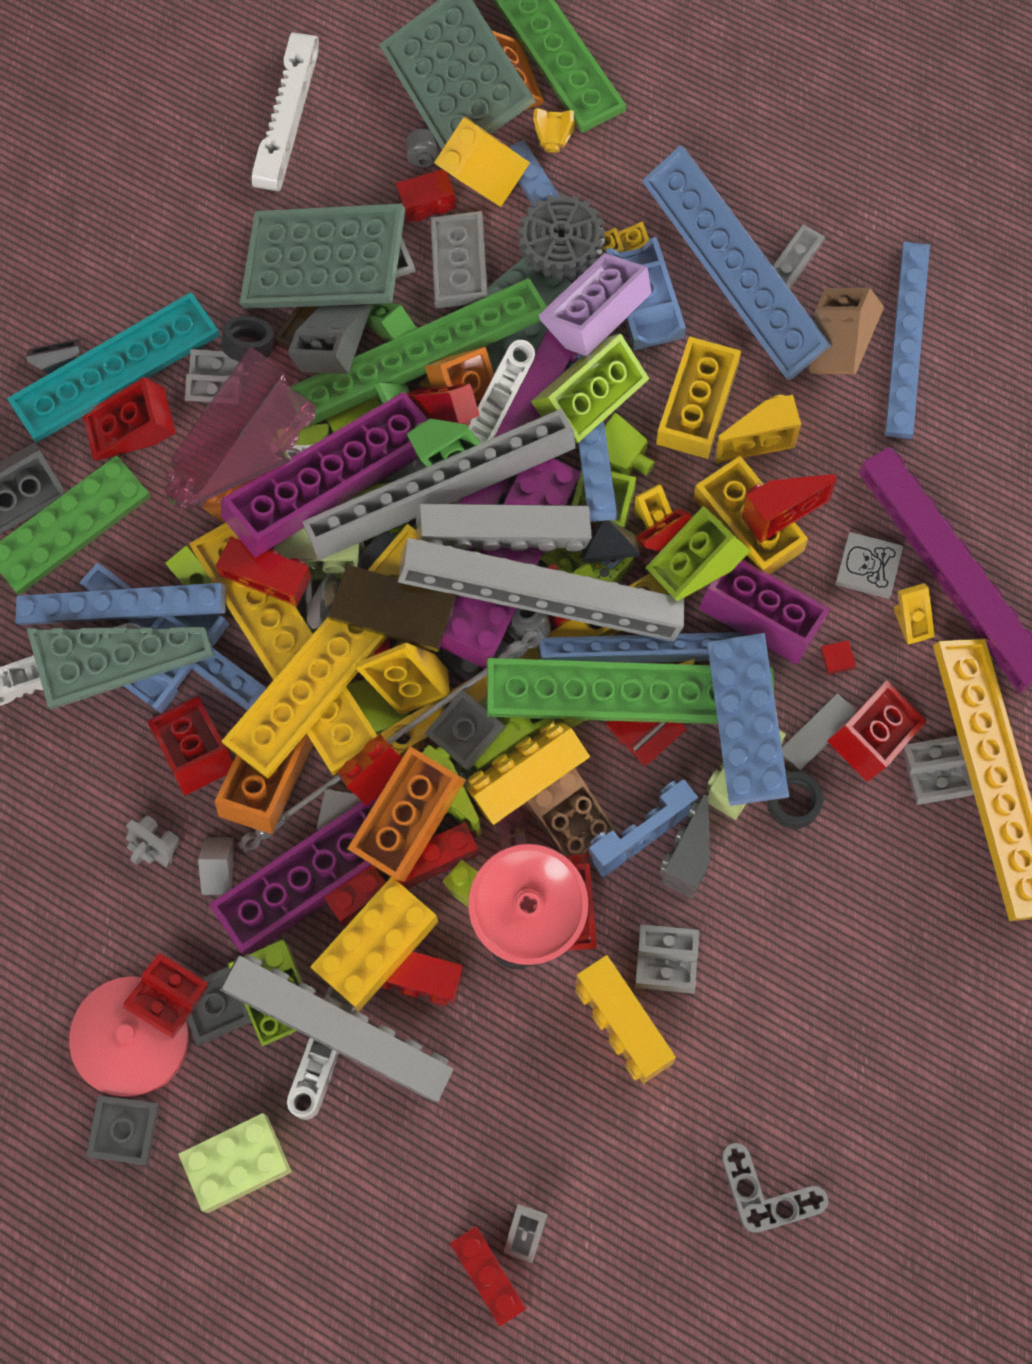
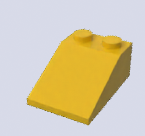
(482, 162)
(764, 430)
(406, 677)

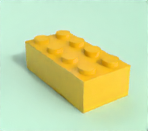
(698, 397)
(725, 498)
(526, 770)
(375, 944)
(624, 1019)

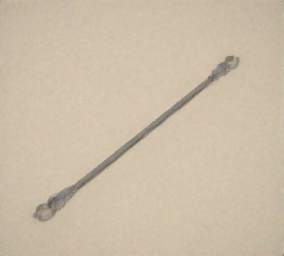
(513, 651)

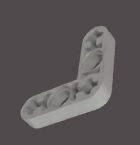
(756, 1200)

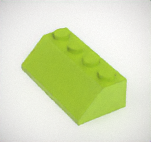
(593, 386)

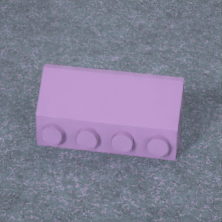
(596, 303)

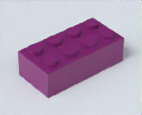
(762, 604)

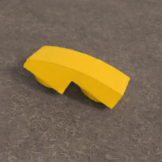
(627, 239)

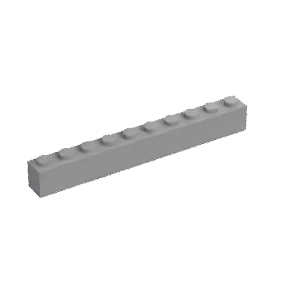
(439, 484)
(540, 589)

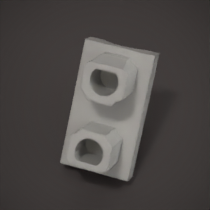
(148, 846)

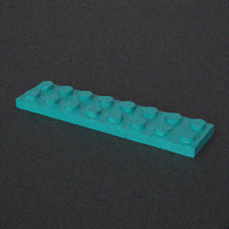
(113, 367)

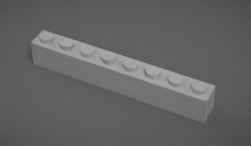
(336, 1028)

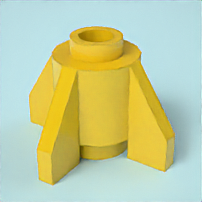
(553, 128)

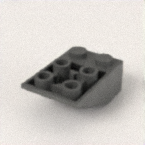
(329, 339)
(689, 863)

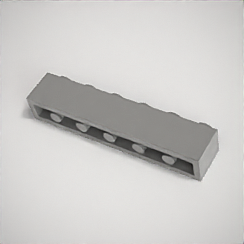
(504, 526)

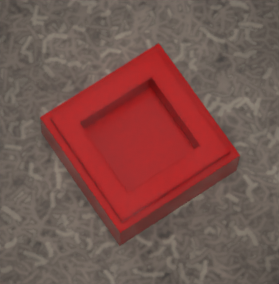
(838, 657)

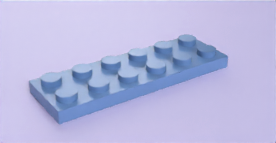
(747, 720)

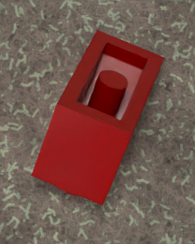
(663, 531)

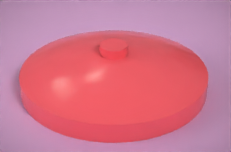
(528, 904)
(120, 1050)

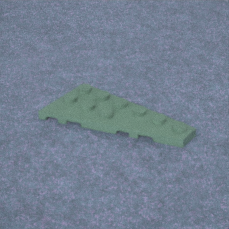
(102, 659)

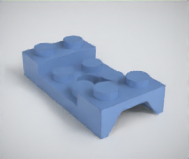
(659, 315)
(162, 688)
(611, 852)

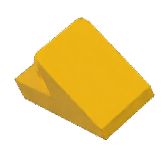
(651, 506)
(915, 613)

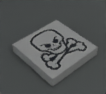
(869, 565)

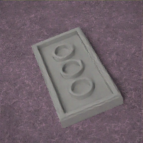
(458, 259)

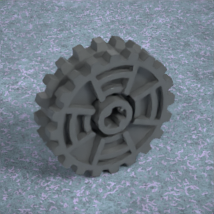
(561, 237)

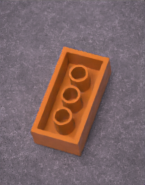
(254, 799)
(406, 814)

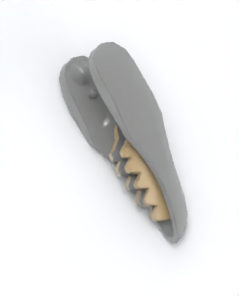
(322, 601)

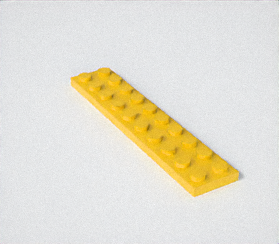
(276, 636)
(308, 682)
(991, 766)

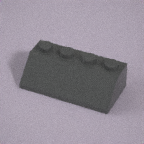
(26, 486)

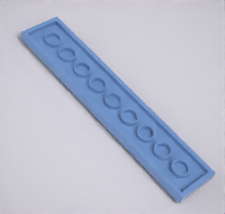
(736, 263)

